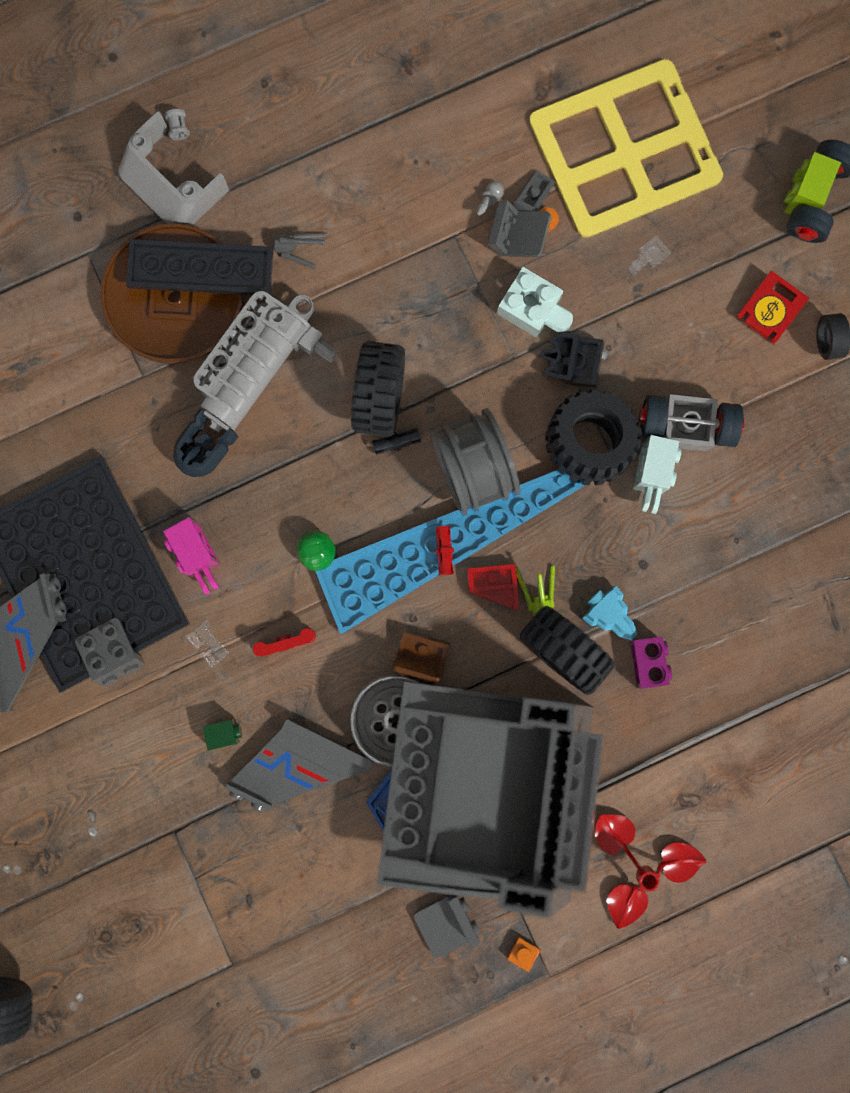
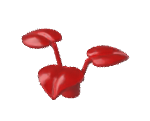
(629, 903)

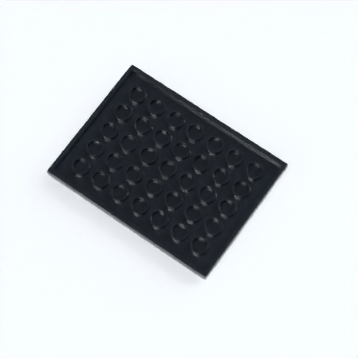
(99, 555)

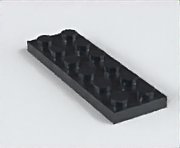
(199, 267)

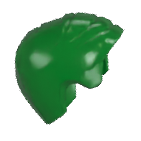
(315, 550)

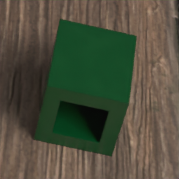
(222, 734)

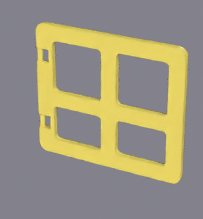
(627, 154)

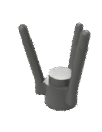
(287, 243)

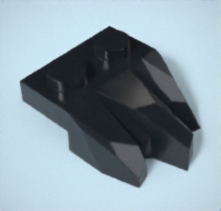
(574, 359)

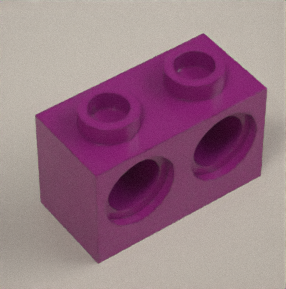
(643, 663)

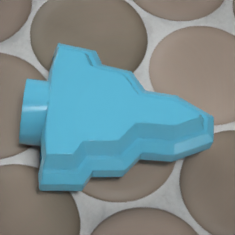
(610, 613)

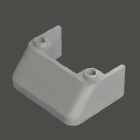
(170, 204)

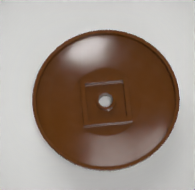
(154, 325)

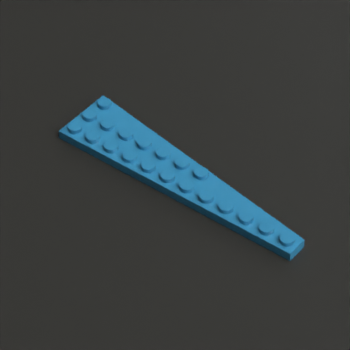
(393, 567)

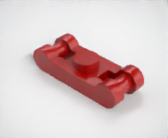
(284, 643)

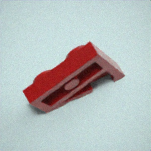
(495, 584)

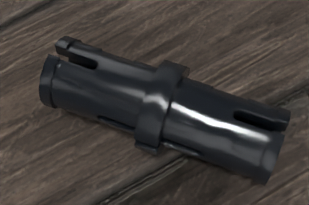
(396, 441)

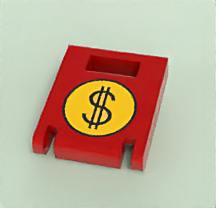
(770, 310)

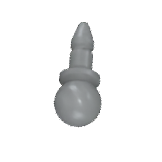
(490, 196)

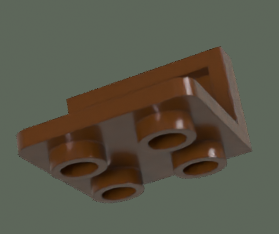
(421, 657)

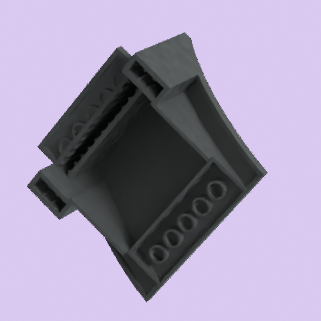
(491, 798)

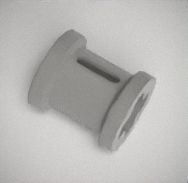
(177, 124)

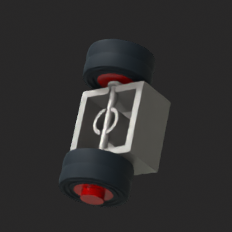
(692, 421)

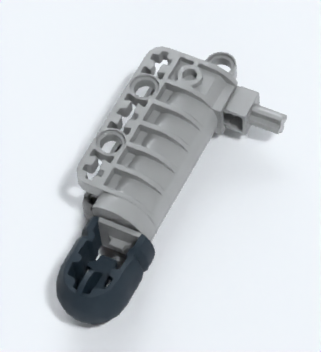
(245, 375)

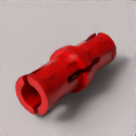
(444, 550)

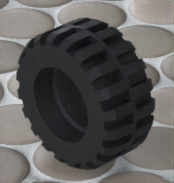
(377, 388)
(607, 413)
(567, 650)

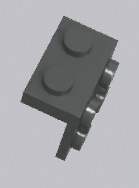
(518, 232)
(108, 653)
(447, 925)

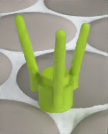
(541, 600)

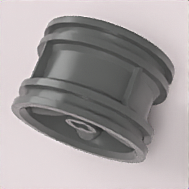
(475, 461)

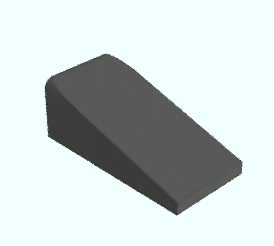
(534, 192)

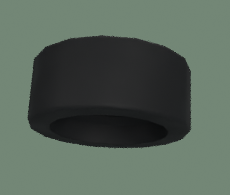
(833, 336)

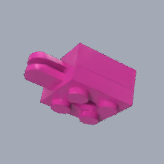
(193, 552)

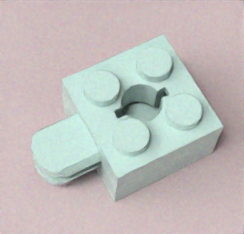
(534, 303)
(656, 470)

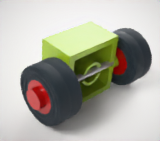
(812, 188)

